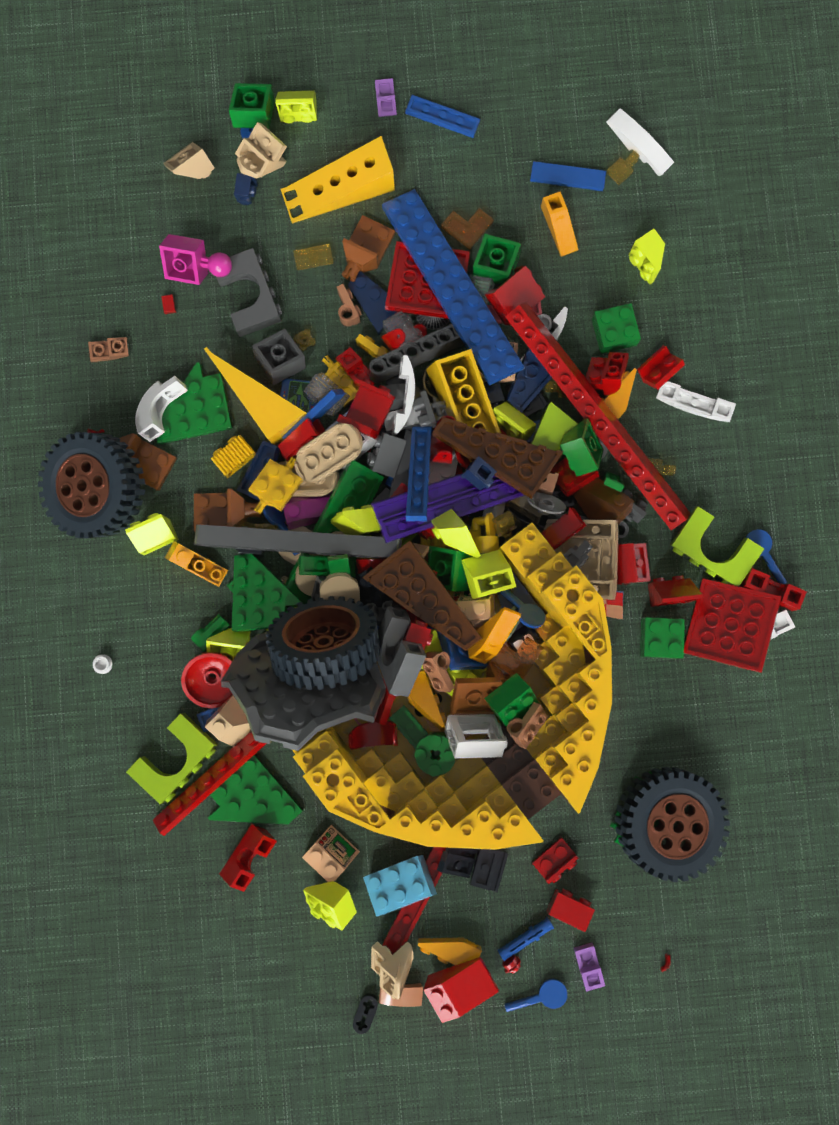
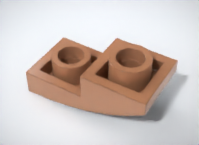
(108, 350)
(410, 996)

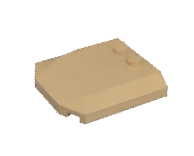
(603, 557)

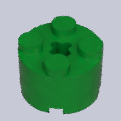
(428, 761)

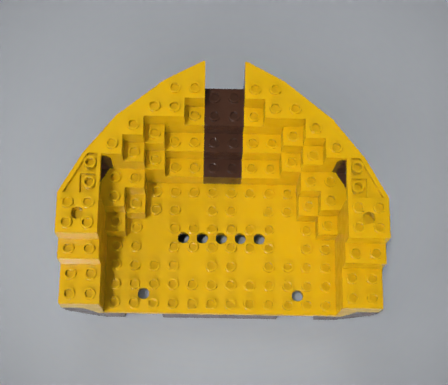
(490, 798)

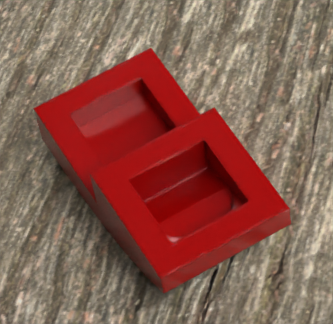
(353, 365)

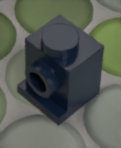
(245, 188)
(479, 473)

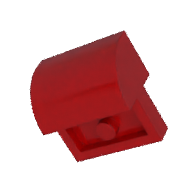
(608, 372)
(632, 564)

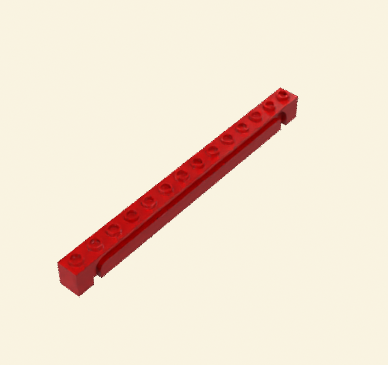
(600, 416)

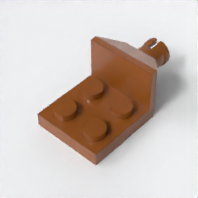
(366, 247)
(153, 461)
(222, 509)
(470, 692)

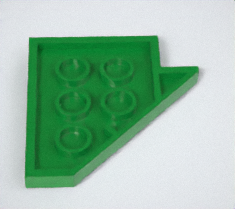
(198, 410)
(257, 595)
(254, 797)

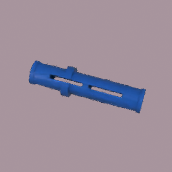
(534, 933)

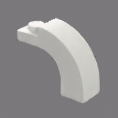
(152, 405)

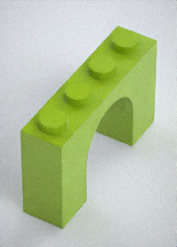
(733, 569)
(162, 785)

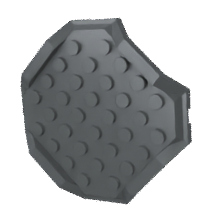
(291, 713)

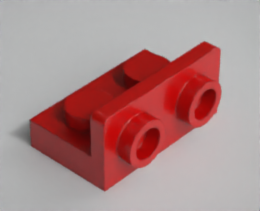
(660, 368)
(555, 861)

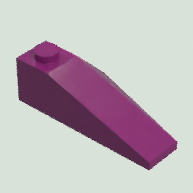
(304, 510)

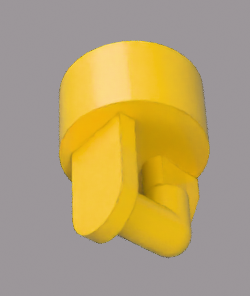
(484, 543)

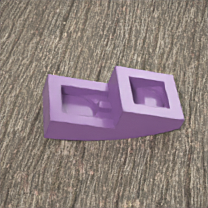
(385, 97)
(589, 966)

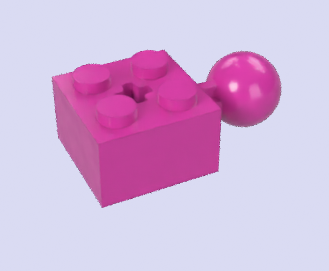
(186, 260)

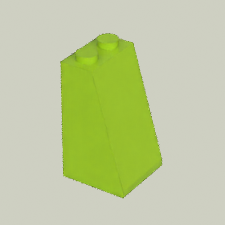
(552, 427)

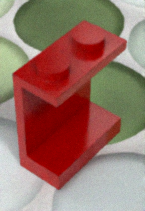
(515, 291)
(368, 408)

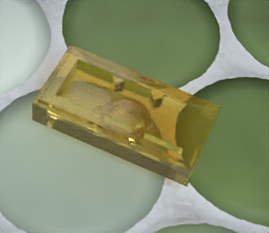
(313, 257)

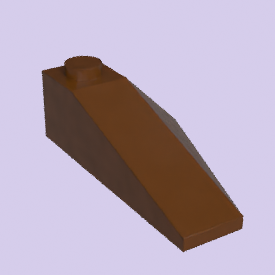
(603, 502)

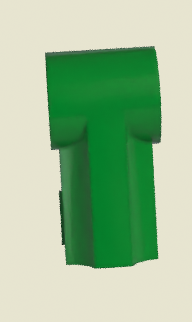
(216, 626)

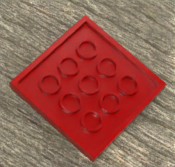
(408, 287)
(732, 625)

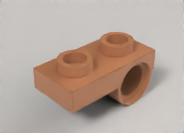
(346, 297)
(435, 666)
(525, 729)

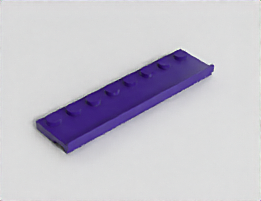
(443, 495)

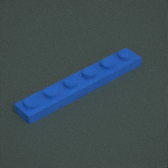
(419, 474)

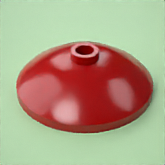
(200, 686)

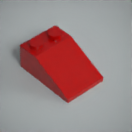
(673, 591)
(459, 988)

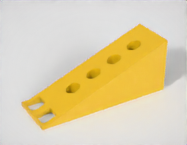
(357, 176)
(461, 375)
(268, 409)

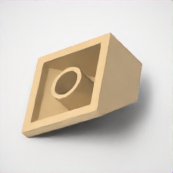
(190, 162)
(229, 723)

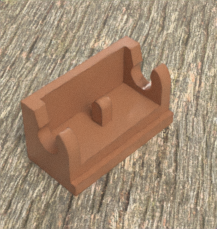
(548, 486)

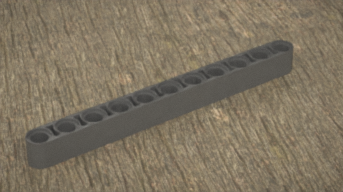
(295, 541)

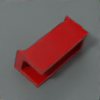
(299, 437)
(563, 528)

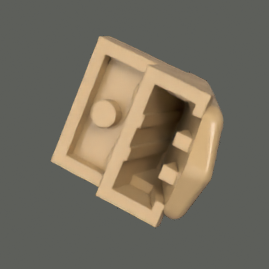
(260, 153)
(392, 968)

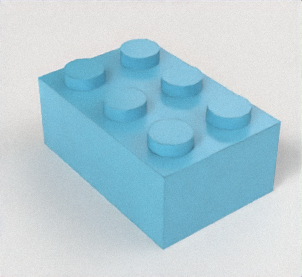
(400, 885)

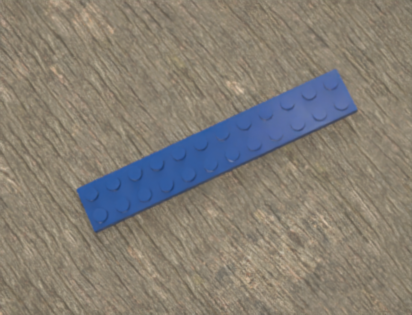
(452, 287)

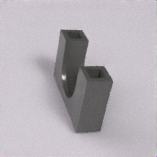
(264, 311)
(398, 659)

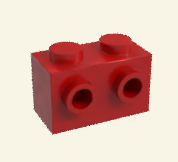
(419, 633)
(570, 909)

